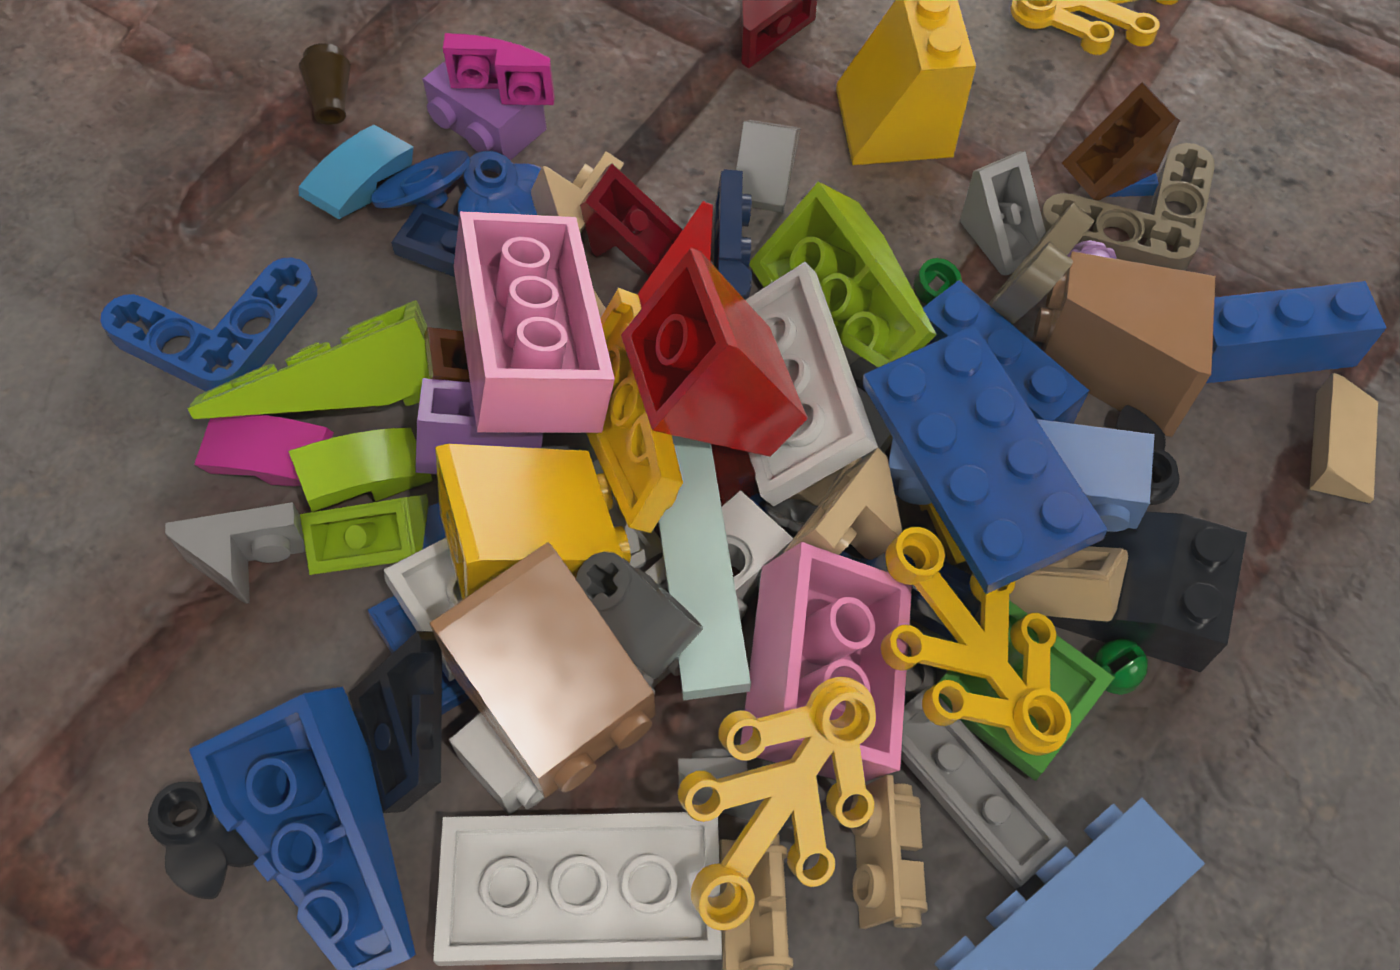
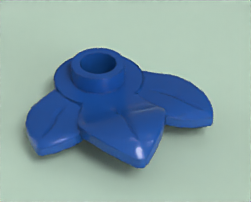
(504, 194)

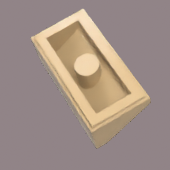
(1344, 441)
(1075, 587)

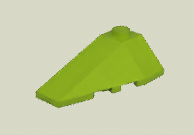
(857, 272)
(372, 366)

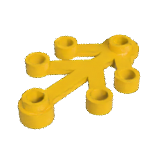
(1097, 34)
(979, 651)
(785, 790)

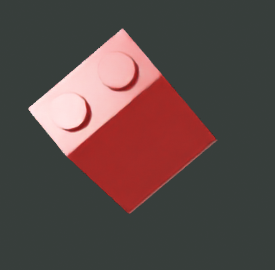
(711, 364)

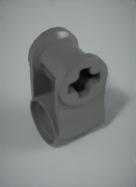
(638, 612)

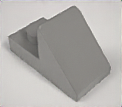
(227, 541)

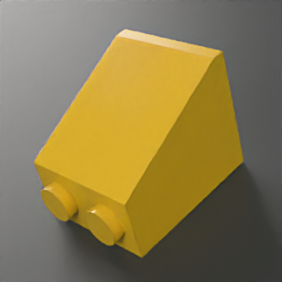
(908, 85)
(515, 499)

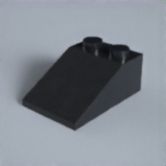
(1174, 589)

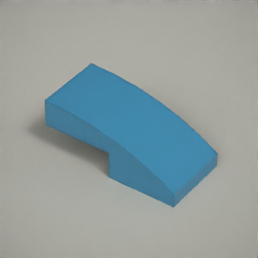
(351, 171)

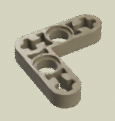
(1161, 224)
(1042, 266)

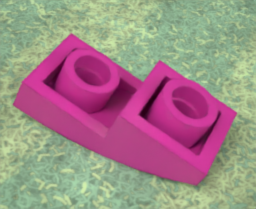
(492, 63)
(256, 446)

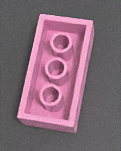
(530, 325)

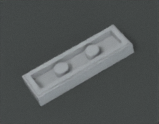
(978, 794)

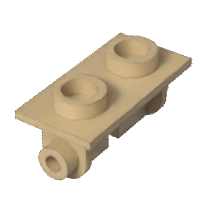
(883, 882)
(763, 936)

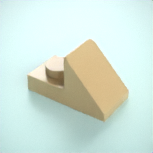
(559, 197)
(856, 511)

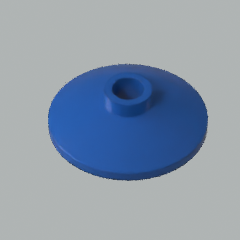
(422, 182)

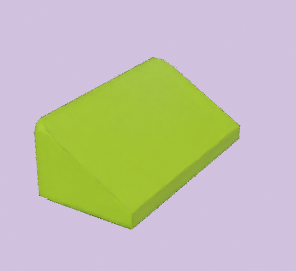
(364, 534)

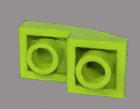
(357, 464)

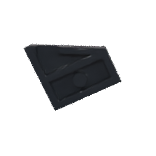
(402, 721)

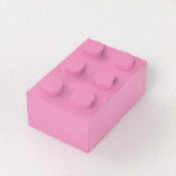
(821, 622)

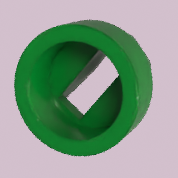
(927, 273)
(1130, 675)

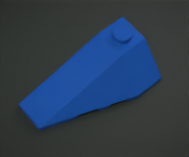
(313, 816)

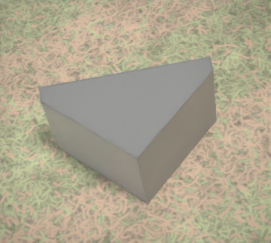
(767, 162)
(1004, 212)

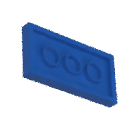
(983, 459)

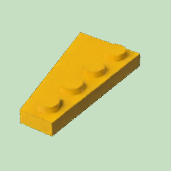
(635, 459)

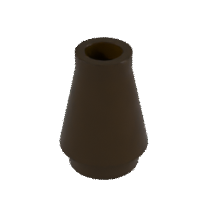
(326, 80)

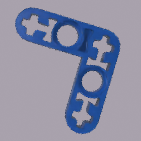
(214, 346)

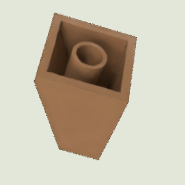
(1132, 334)
(545, 671)

